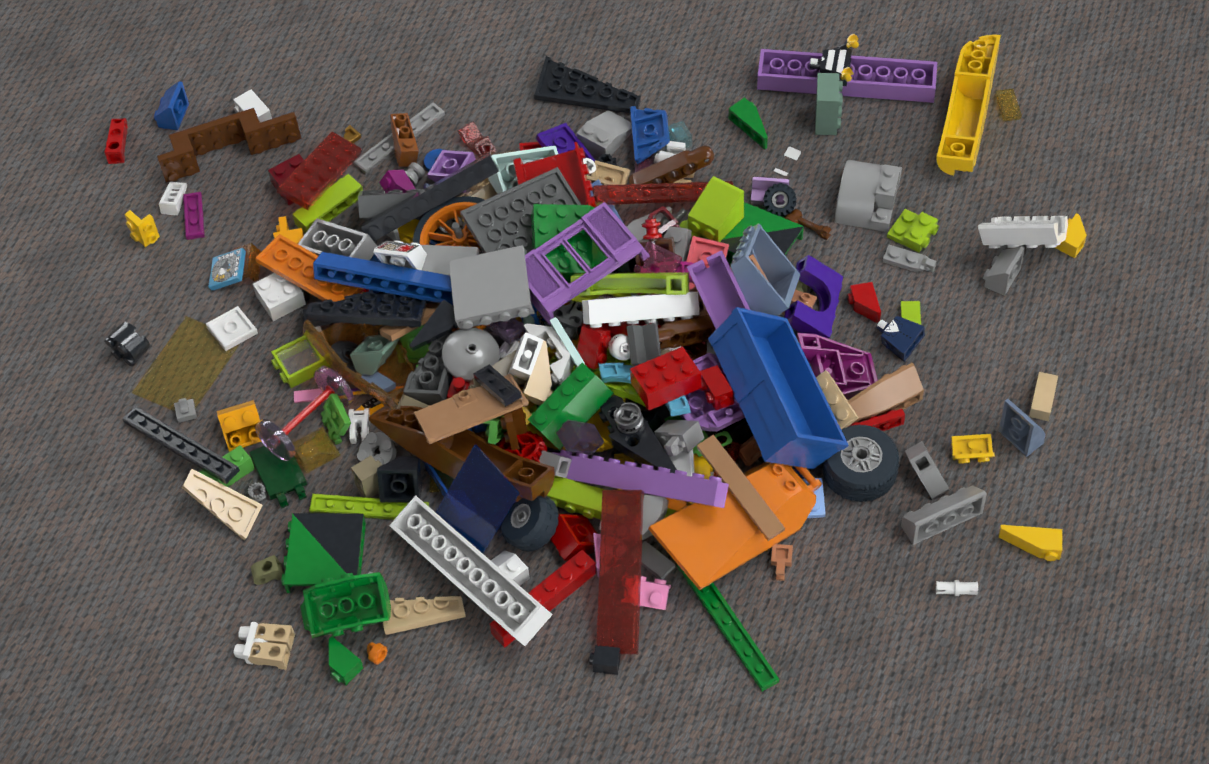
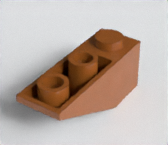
(404, 139)

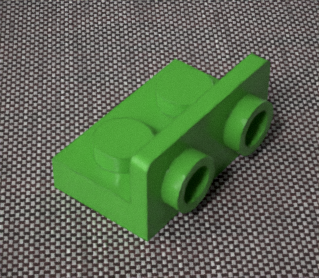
(494, 430)

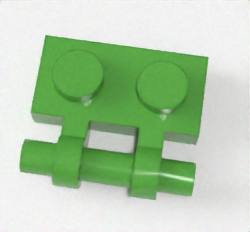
(335, 418)

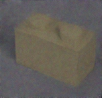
(366, 476)

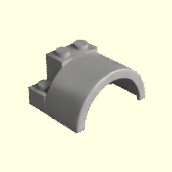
(861, 188)

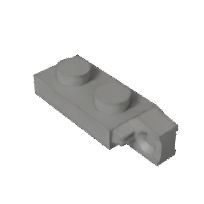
(908, 259)

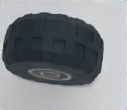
(530, 523)

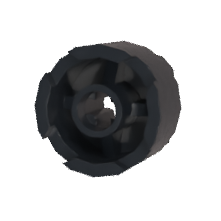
(127, 343)

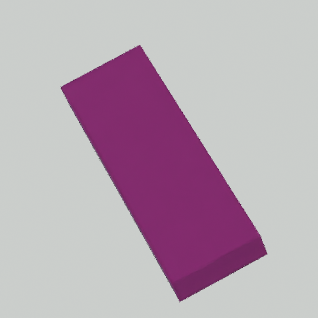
(193, 215)

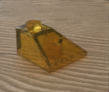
(315, 450)

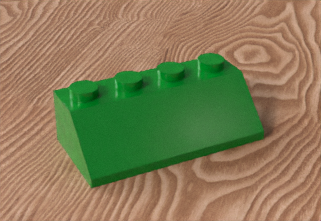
(573, 400)

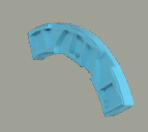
(621, 373)

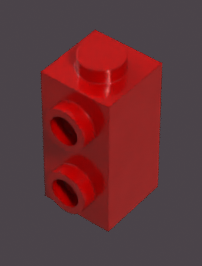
(716, 388)

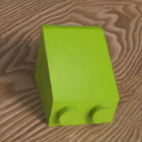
(717, 210)

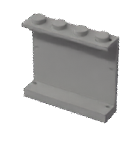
(490, 287)

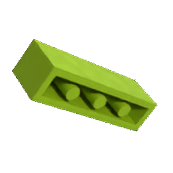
(330, 204)

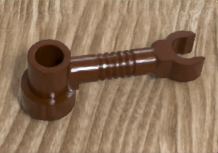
(796, 216)

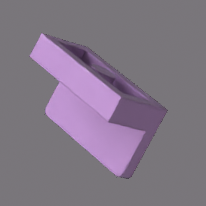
(761, 185)

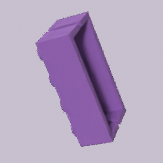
(717, 287)

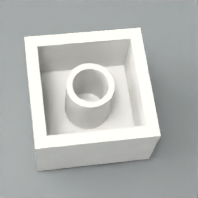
(278, 295)

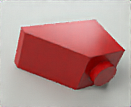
(865, 301)

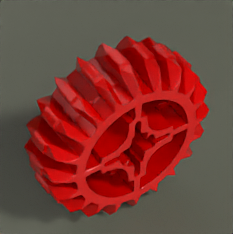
(529, 445)

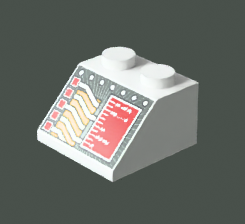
(401, 254)

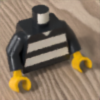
(837, 60)

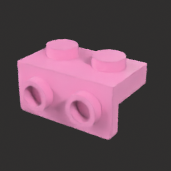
(654, 593)

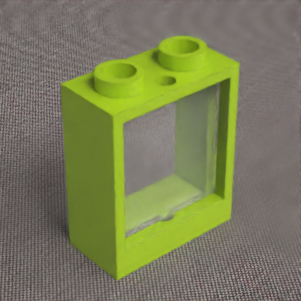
(297, 361)

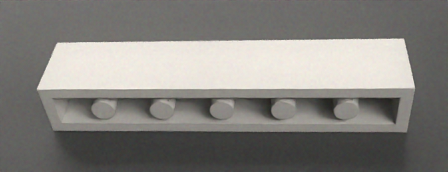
(639, 308)

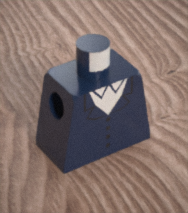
(901, 336)

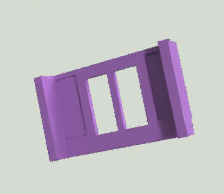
(547, 285)

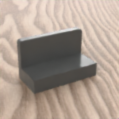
(643, 343)

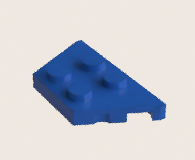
(649, 132)

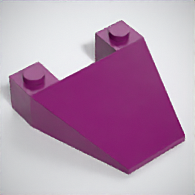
(848, 366)

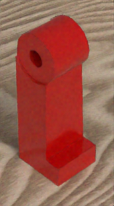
(116, 141)

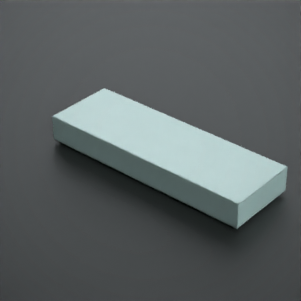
(566, 341)

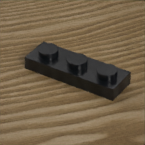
(497, 385)

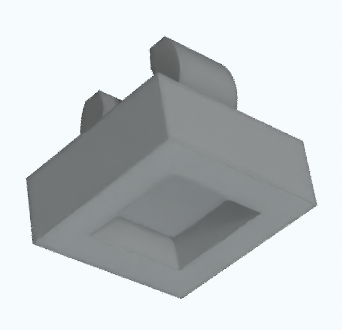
(185, 410)

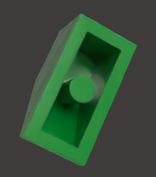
(342, 662)

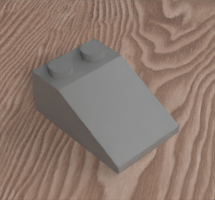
(604, 133)

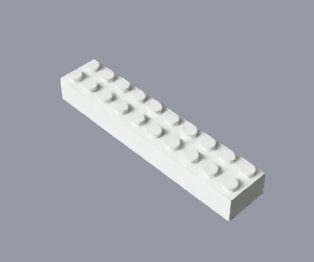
(471, 571)

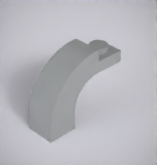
(653, 511)

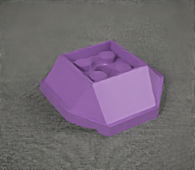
(705, 413)

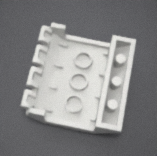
(1024, 232)

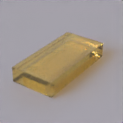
(1008, 105)

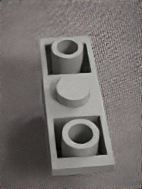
(927, 470)

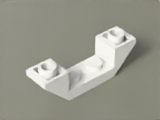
(561, 368)

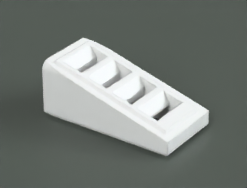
(172, 208)

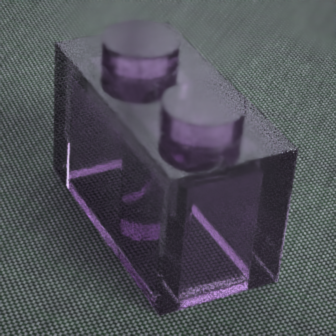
(580, 437)

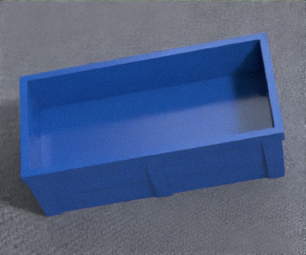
(777, 389)

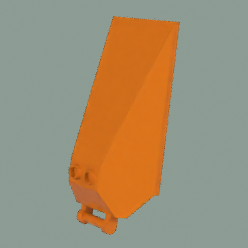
(717, 540)

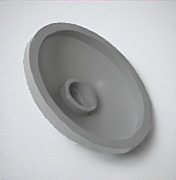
(464, 362)

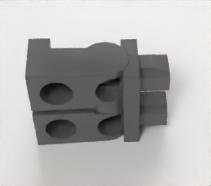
(570, 318)

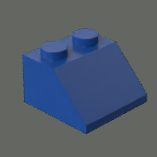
(172, 107)

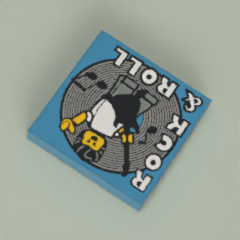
(227, 269)

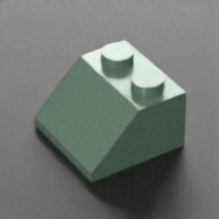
(372, 354)

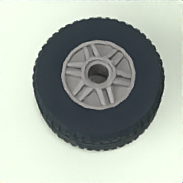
(864, 467)

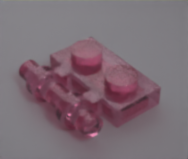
(659, 258)

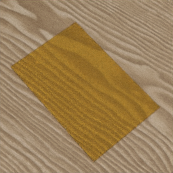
(184, 366)

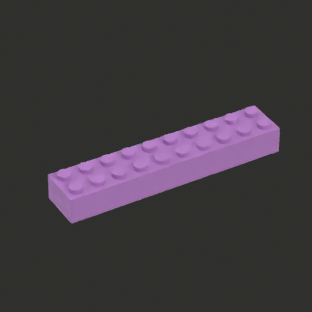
(871, 78)

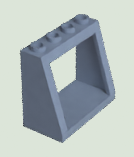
(761, 295)

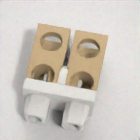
(265, 644)

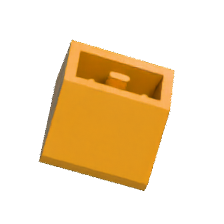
(239, 425)

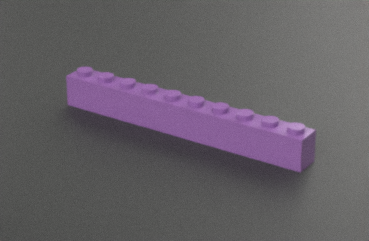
(652, 482)

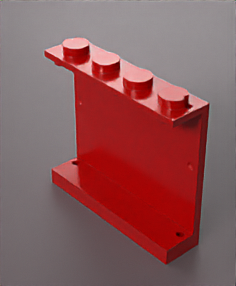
(571, 167)

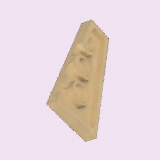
(226, 504)
(422, 612)

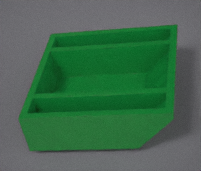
(552, 219)

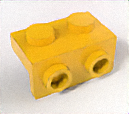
(142, 230)
(972, 447)

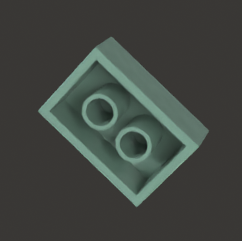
(828, 104)

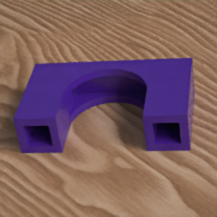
(827, 287)

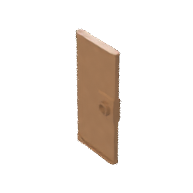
(463, 412)

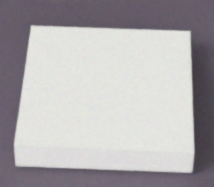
(231, 328)

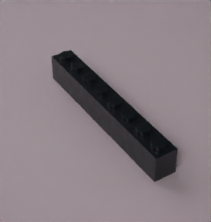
(430, 197)

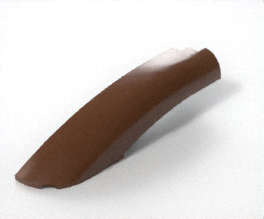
(450, 453)

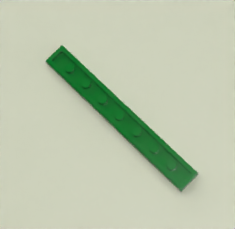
(735, 634)

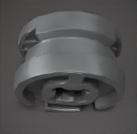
(629, 417)

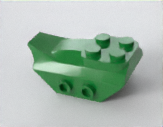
(345, 604)

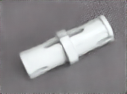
(957, 588)

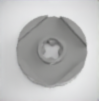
(375, 441)

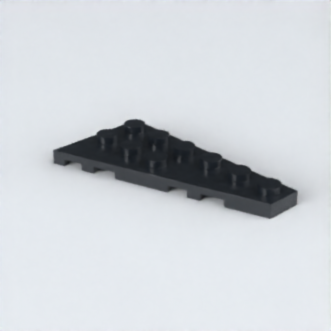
(578, 88)

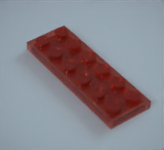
(319, 170)

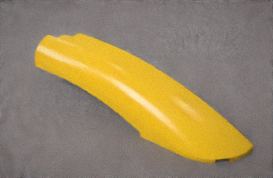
(968, 105)

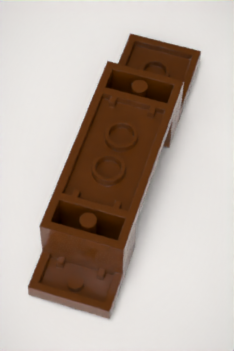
(224, 132)

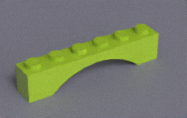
(639, 283)

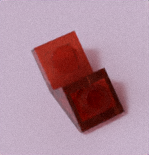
(475, 141)

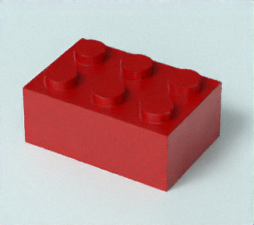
(665, 378)

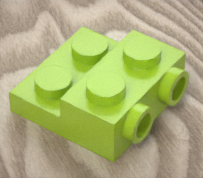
(913, 230)

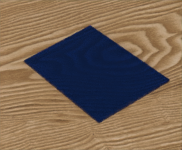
(478, 500)

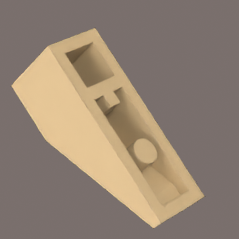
(539, 383)

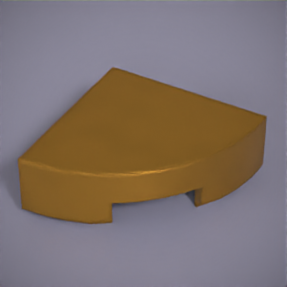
(351, 134)

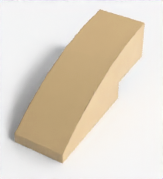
(1043, 396)

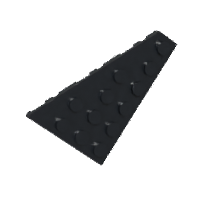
(370, 309)

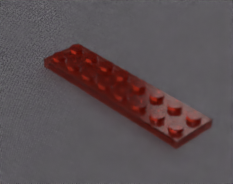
(620, 570)

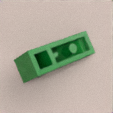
(746, 117)

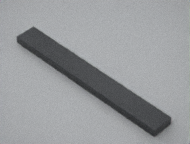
(181, 445)

